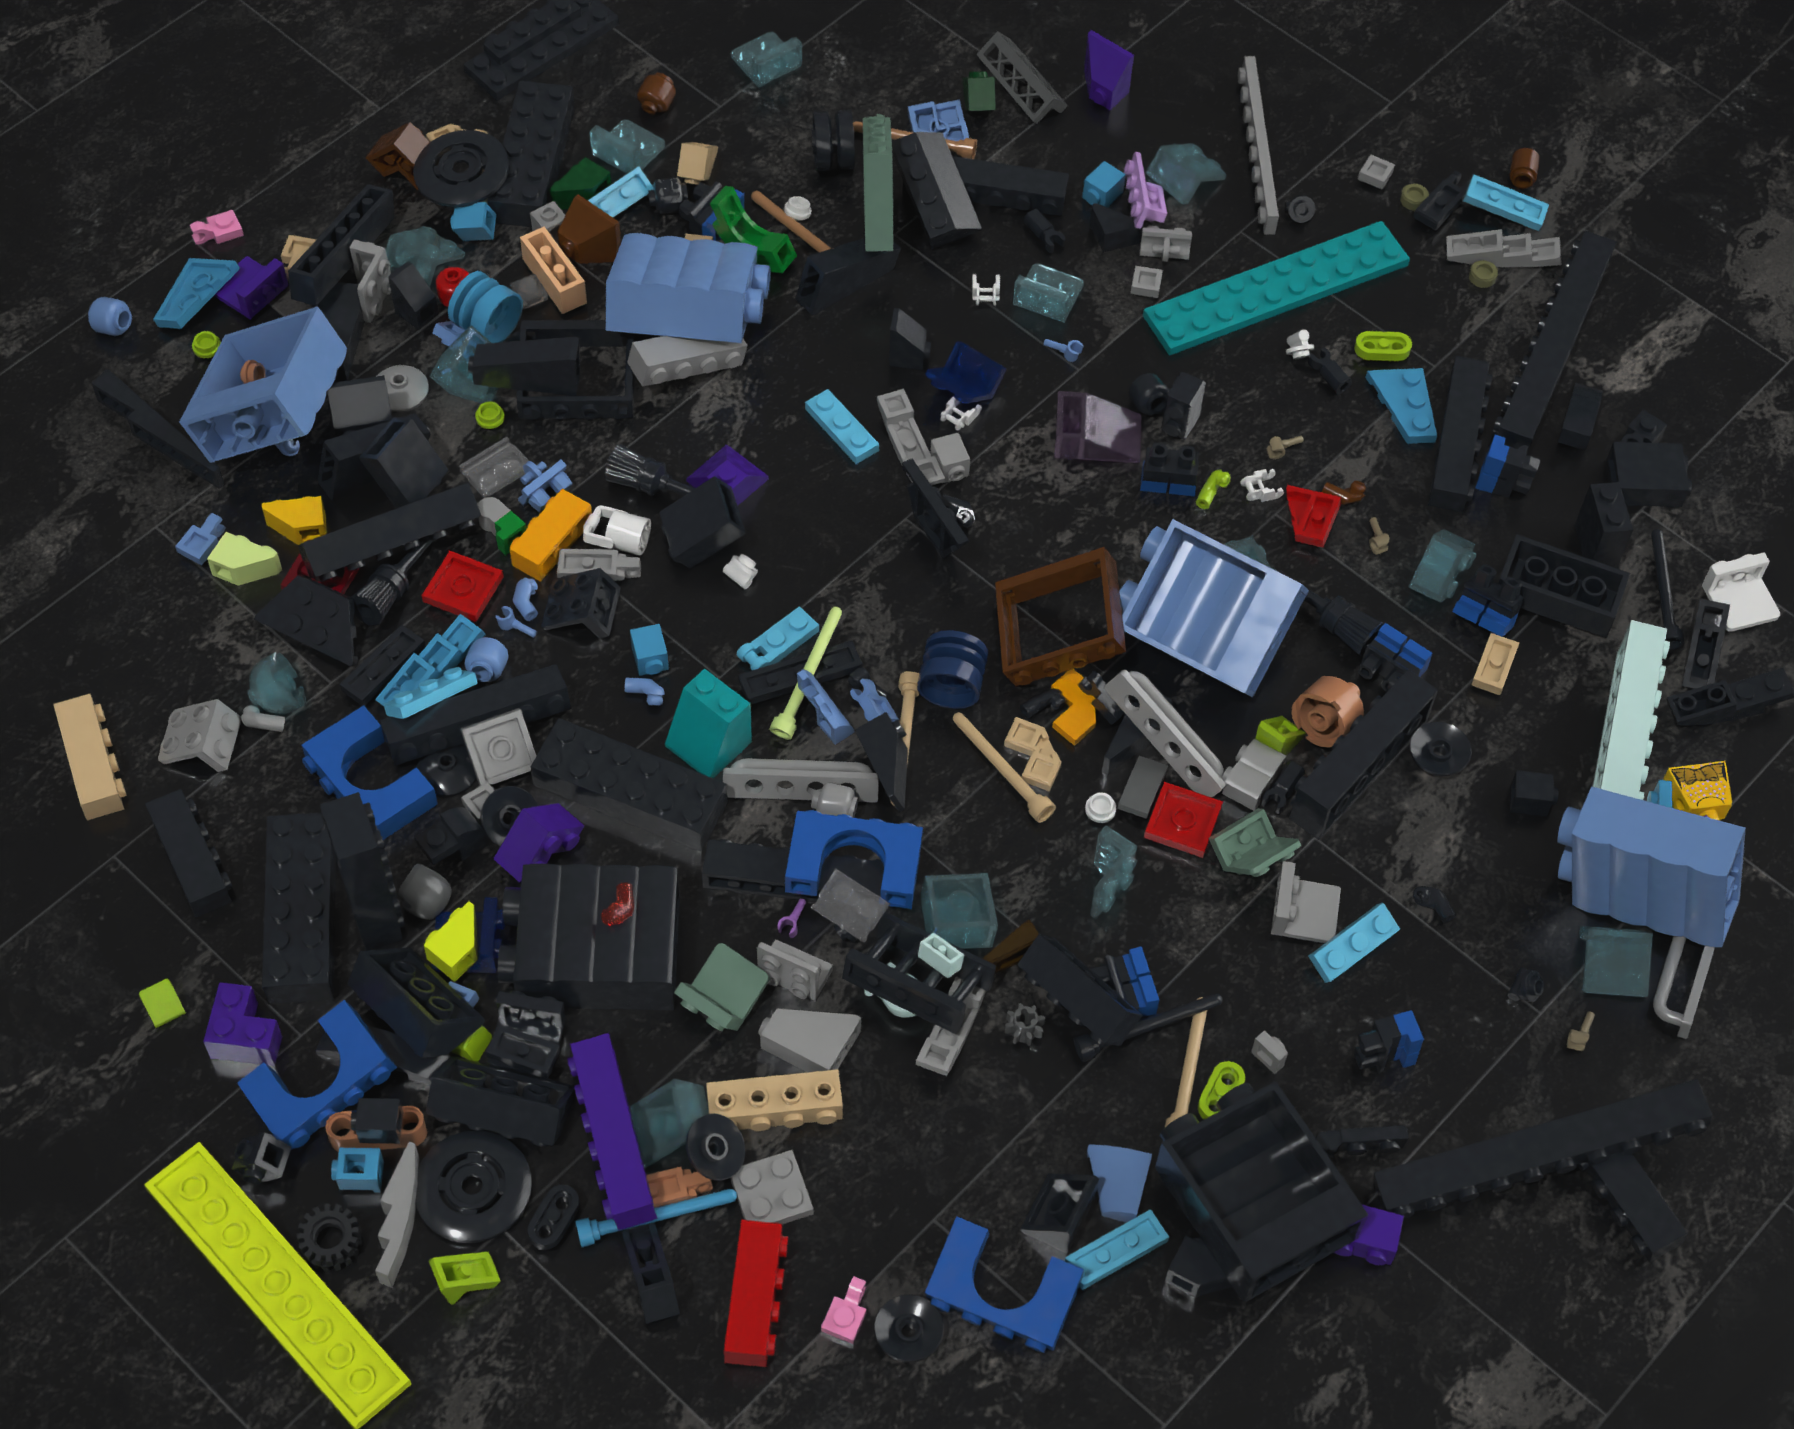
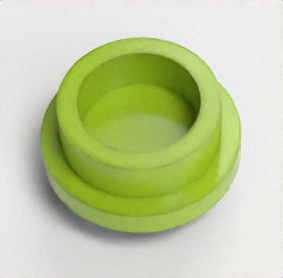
(205, 344)
(489, 415)

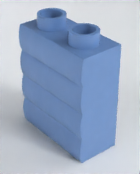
(685, 288)
(300, 366)
(1210, 606)
(1653, 865)

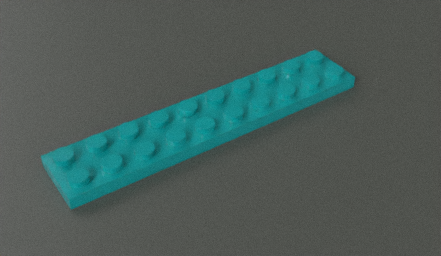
(1275, 287)

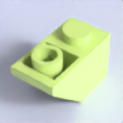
(242, 561)

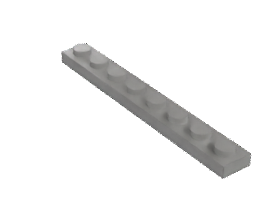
(1259, 148)

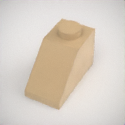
(696, 161)

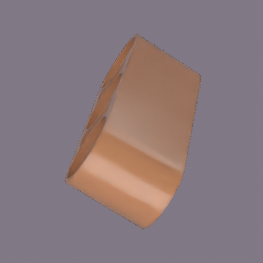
(343, 1120)

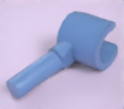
(1070, 351)
(510, 622)

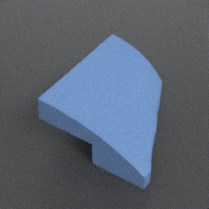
(940, 117)
(828, 715)
(1121, 1179)

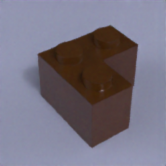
(398, 151)

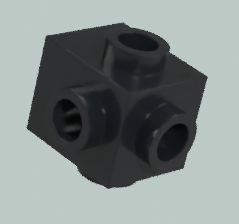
(261, 1158)

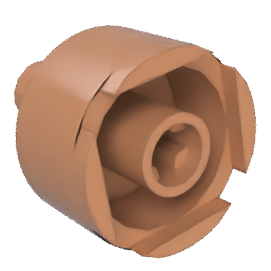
(1327, 710)

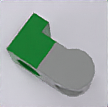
(501, 522)

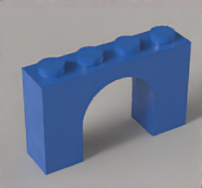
(346, 741)
(820, 834)
(361, 1067)
(1036, 1321)

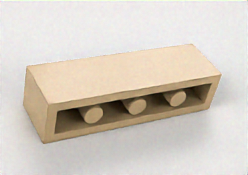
(89, 757)

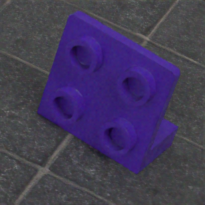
(253, 286)

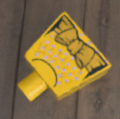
(1701, 789)

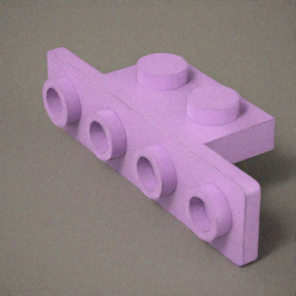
(1145, 197)

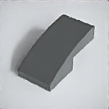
(1142, 787)

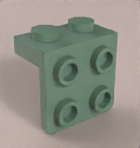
(1251, 845)
(724, 988)

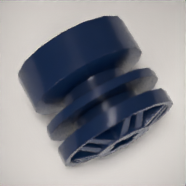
(952, 669)

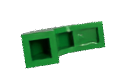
(736, 226)

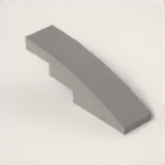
(1504, 250)
(400, 1208)

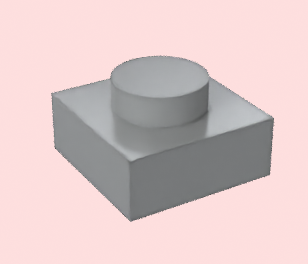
(1376, 171)
(1146, 281)
(474, 800)
(1270, 1051)

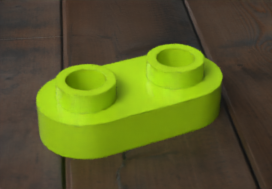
(1383, 346)
(1216, 1088)

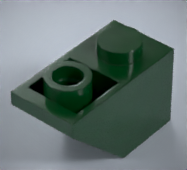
(979, 91)
(582, 179)

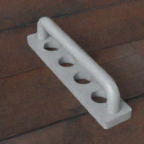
(1172, 729)
(800, 774)
(1665, 983)

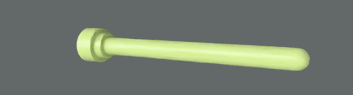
(784, 724)

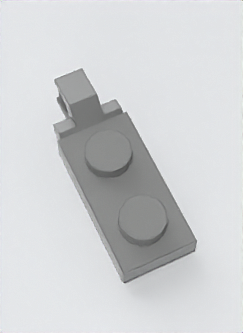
(610, 561)

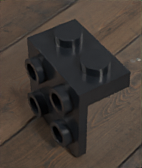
(532, 1015)

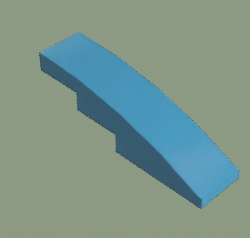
(437, 657)

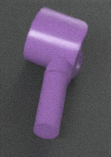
(792, 919)

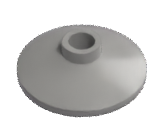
(409, 391)

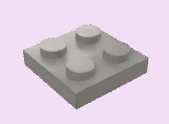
(499, 747)
(772, 1190)

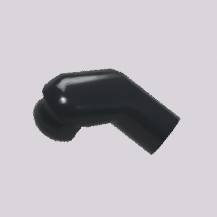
(961, 509)

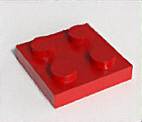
(462, 586)
(1183, 819)

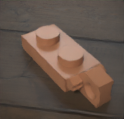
(676, 1186)

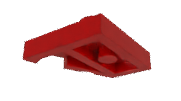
(1312, 514)

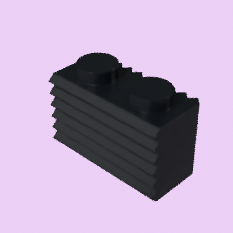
(1183, 405)

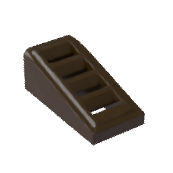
(1013, 947)

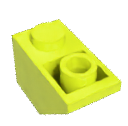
(455, 943)

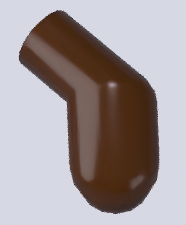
(1348, 495)

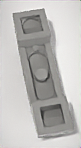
(905, 434)
(943, 1046)

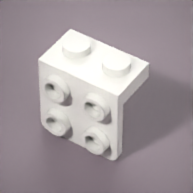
(1742, 587)

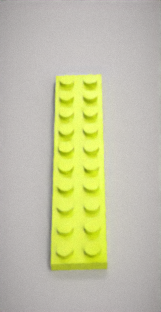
(278, 1286)

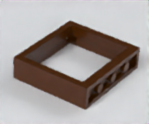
(1048, 580)

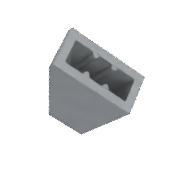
(810, 1038)

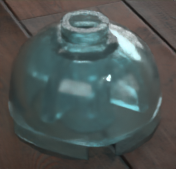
(274, 686)

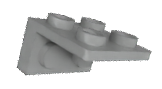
(1304, 907)
(793, 969)

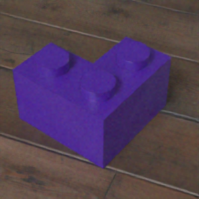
(537, 836)
(236, 1032)

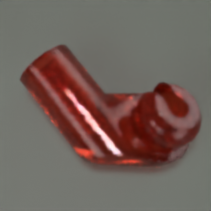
(620, 909)

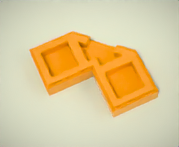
(1081, 715)

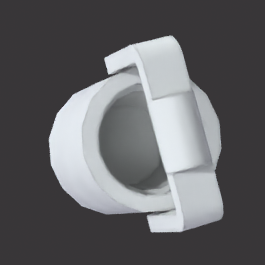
(623, 532)

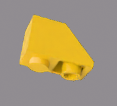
(297, 518)

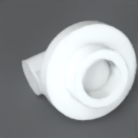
(1299, 345)
(741, 570)

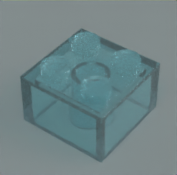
(960, 909)

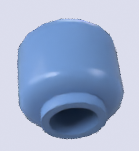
(109, 316)
(487, 659)

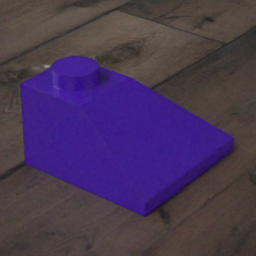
(1107, 70)
(732, 470)

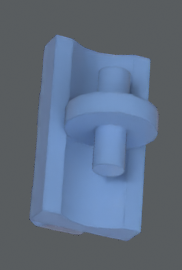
(534, 492)

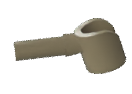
(1276, 447)
(1379, 542)
(1578, 1039)

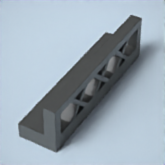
(1029, 73)

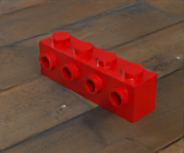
(753, 1293)

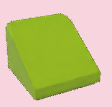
(161, 1003)
(474, 1045)

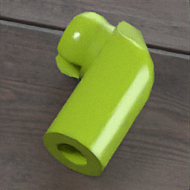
(1211, 486)

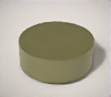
(1413, 196)
(1483, 273)

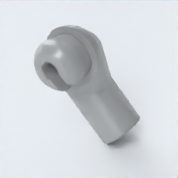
(253, 718)

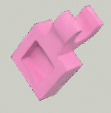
(218, 227)
(846, 1315)

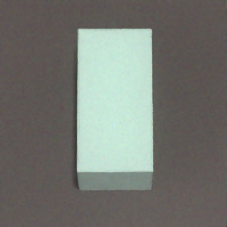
(940, 955)

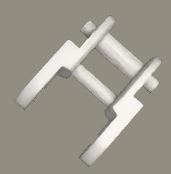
(996, 291)
(966, 417)
(1263, 493)

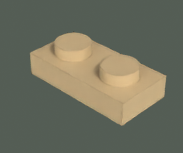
(1495, 664)

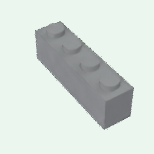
(678, 358)

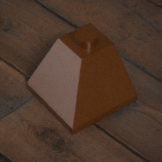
(588, 233)

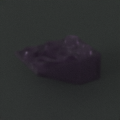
(1095, 429)

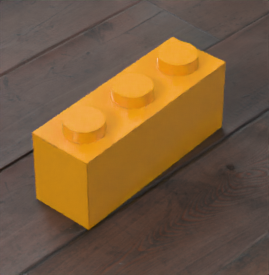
(548, 533)

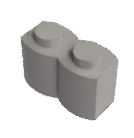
(1253, 773)

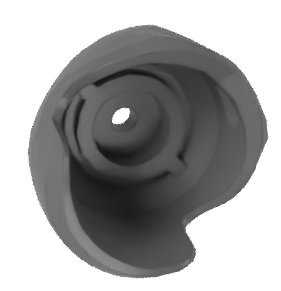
(425, 892)

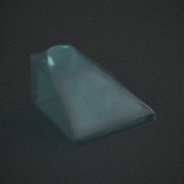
(452, 369)
(665, 1118)

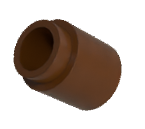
(1524, 167)

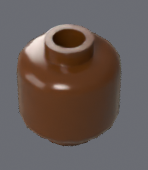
(656, 93)

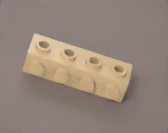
(778, 1100)

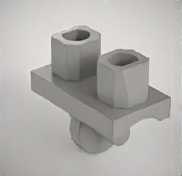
(1165, 243)

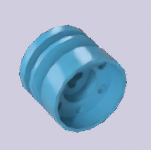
(485, 306)

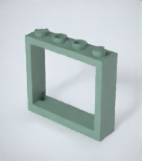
(878, 183)

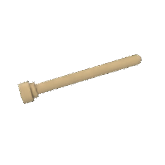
(908, 689)
(1039, 806)
(1189, 1066)

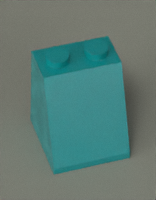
(709, 725)

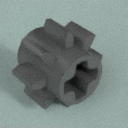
(1032, 1026)

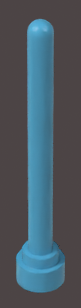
(592, 1230)

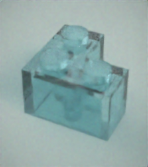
(1440, 565)

